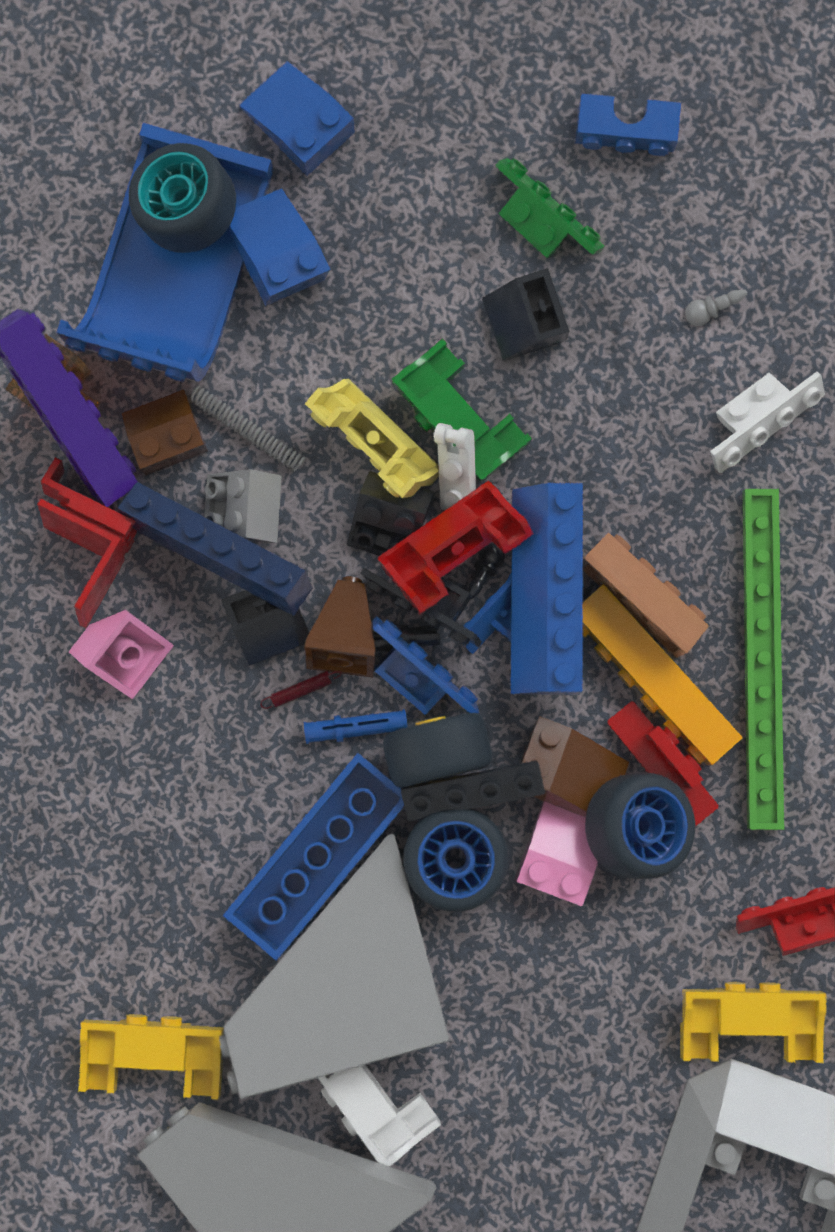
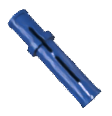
(354, 726)

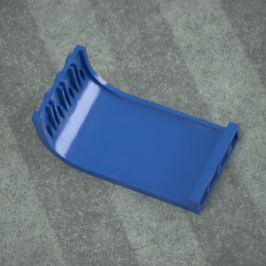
(163, 304)

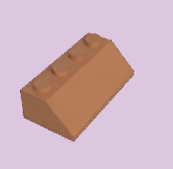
(644, 595)

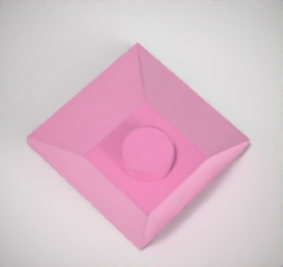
(121, 651)

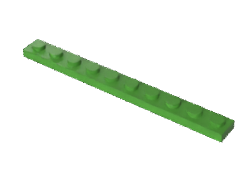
(763, 660)

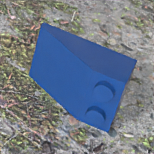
(299, 117)
(277, 247)

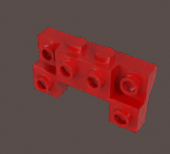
(451, 539)

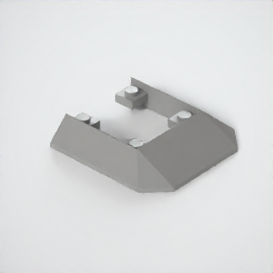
(735, 1108)

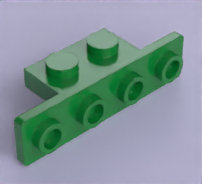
(540, 216)

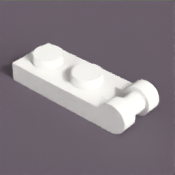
(455, 463)

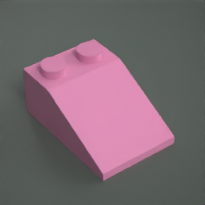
(558, 855)

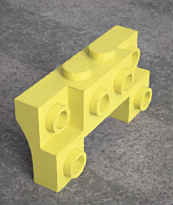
(369, 429)

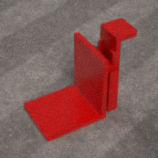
(90, 527)

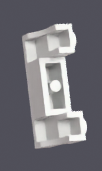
(373, 1115)

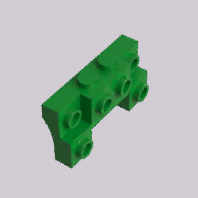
(436, 401)

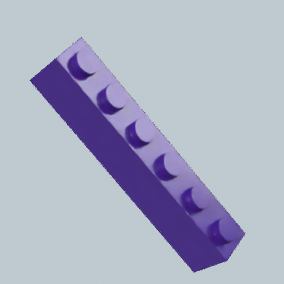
(63, 408)

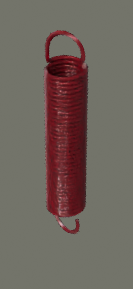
(300, 689)

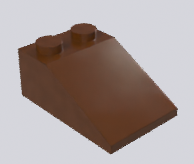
(570, 765)

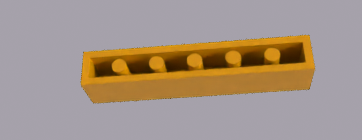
(657, 678)

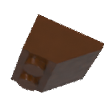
(163, 432)

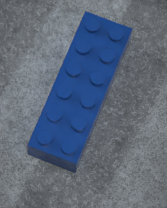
(316, 856)

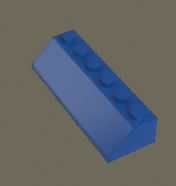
(548, 591)

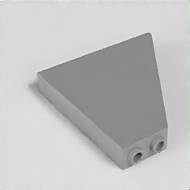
(343, 992)
(262, 1179)

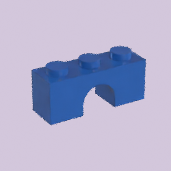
(600, 127)

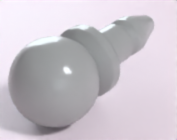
(700, 311)

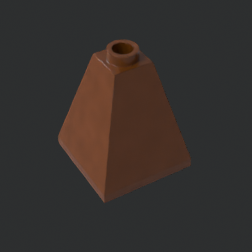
(343, 632)

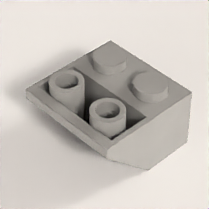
(245, 503)

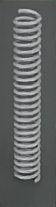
(243, 433)

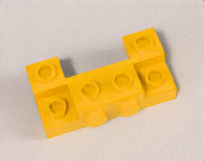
(752, 1011)
(151, 1046)

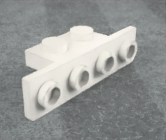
(761, 413)

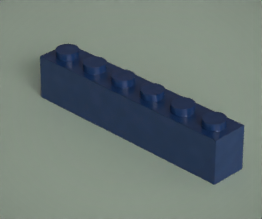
(217, 548)

